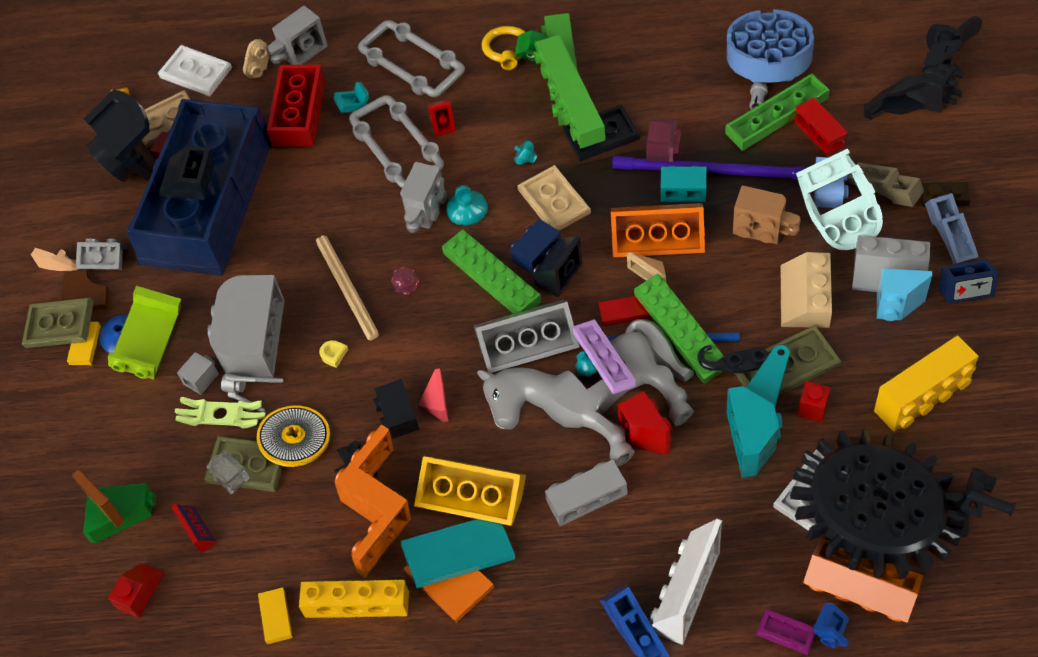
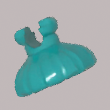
(466, 206)

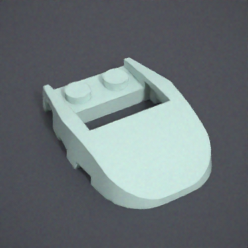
(843, 224)

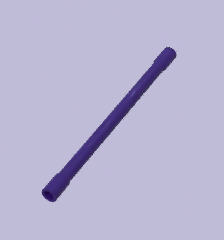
(631, 163)

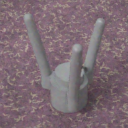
(235, 383)

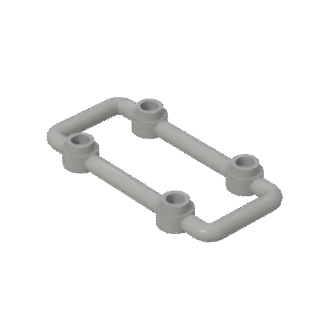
(418, 83)
(399, 113)

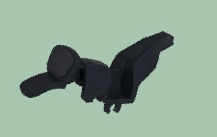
(939, 73)

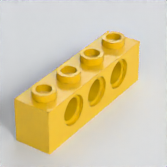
(354, 598)

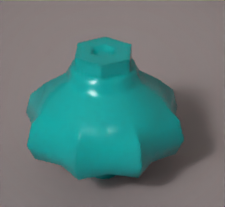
(525, 153)
(584, 365)

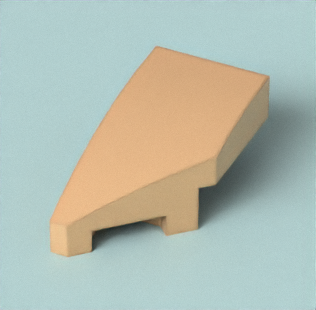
(53, 262)

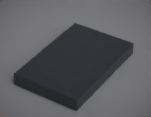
(618, 132)

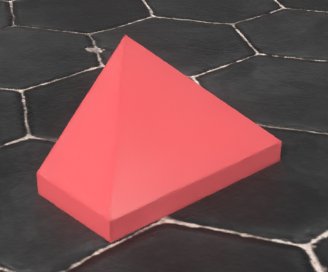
(434, 399)

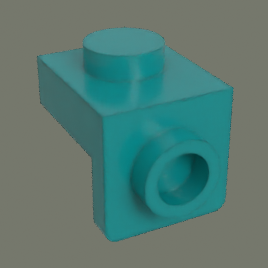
(351, 100)

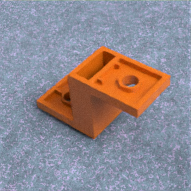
(372, 500)

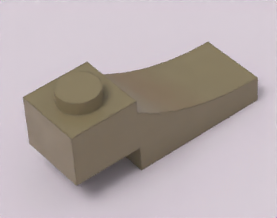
(888, 182)

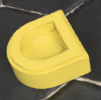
(333, 352)

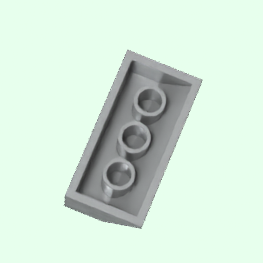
(526, 336)

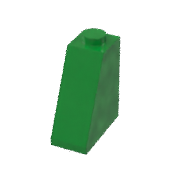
(131, 501)

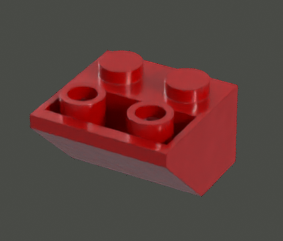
(645, 425)

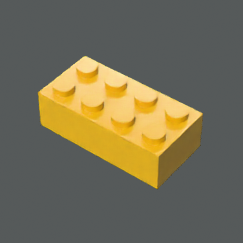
(926, 384)

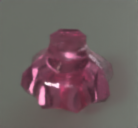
(405, 280)

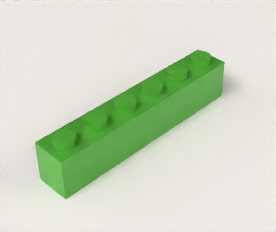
(561, 26)
(569, 91)

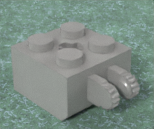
(297, 38)
(422, 196)

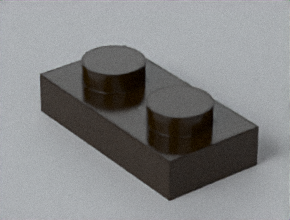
(959, 190)

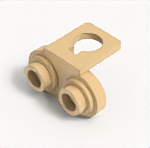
(256, 59)

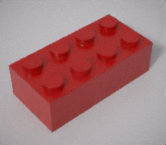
(296, 106)

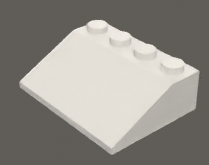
(687, 583)

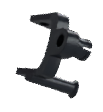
(974, 494)

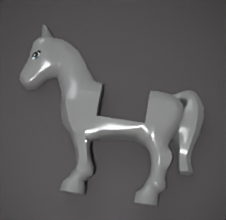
(564, 398)

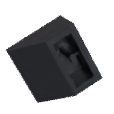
(188, 173)

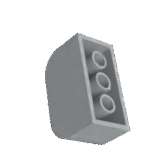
(247, 325)

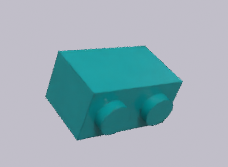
(683, 184)

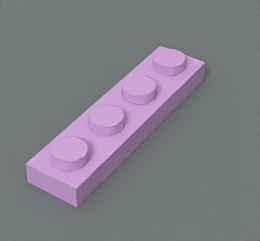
(604, 356)

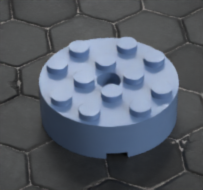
(770, 46)

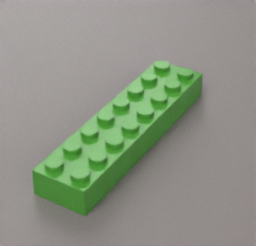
(775, 112)
(491, 273)
(678, 325)

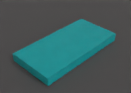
(456, 551)

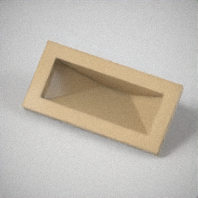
(645, 266)

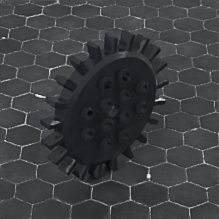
(878, 536)

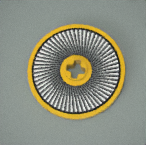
(285, 450)

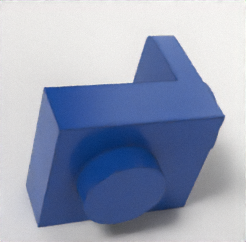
(831, 626)

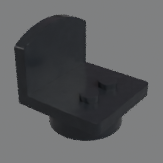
(119, 128)

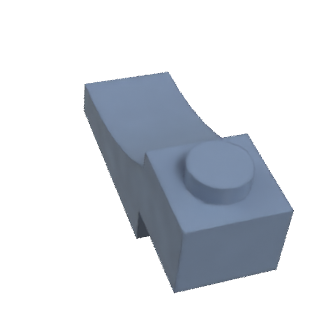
(952, 228)

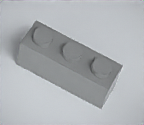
(586, 492)

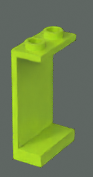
(145, 333)

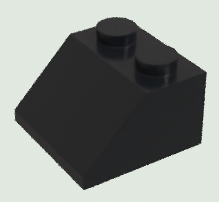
(559, 265)

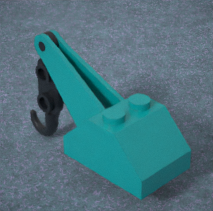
(752, 408)

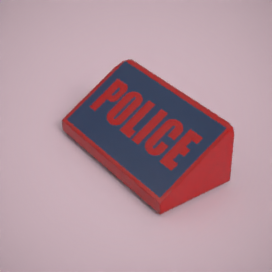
(194, 526)

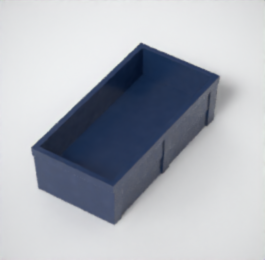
(198, 232)

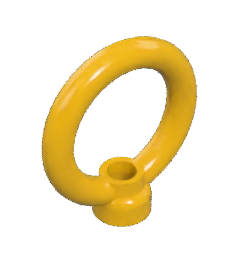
(507, 58)

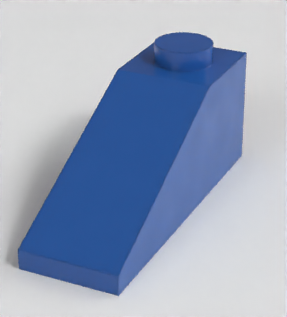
(632, 623)

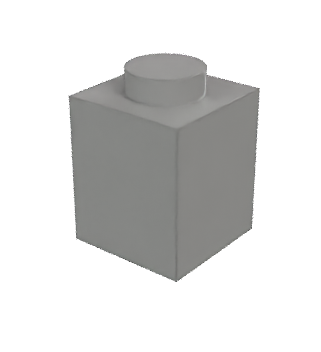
(198, 372)

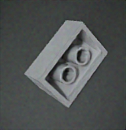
(886, 253)

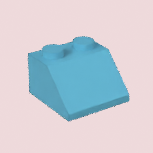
(901, 292)

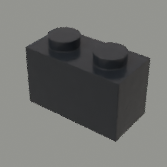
(396, 408)

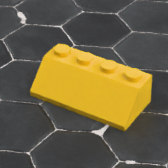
(469, 490)

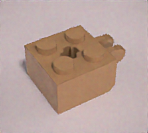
(763, 216)

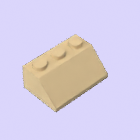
(806, 291)

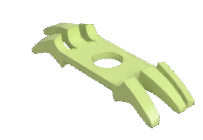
(205, 413)

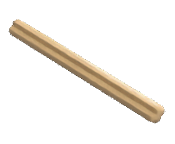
(347, 288)

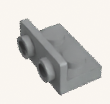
(100, 255)

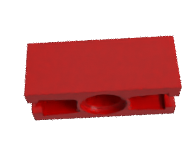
(820, 126)

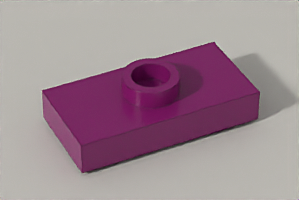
(786, 631)

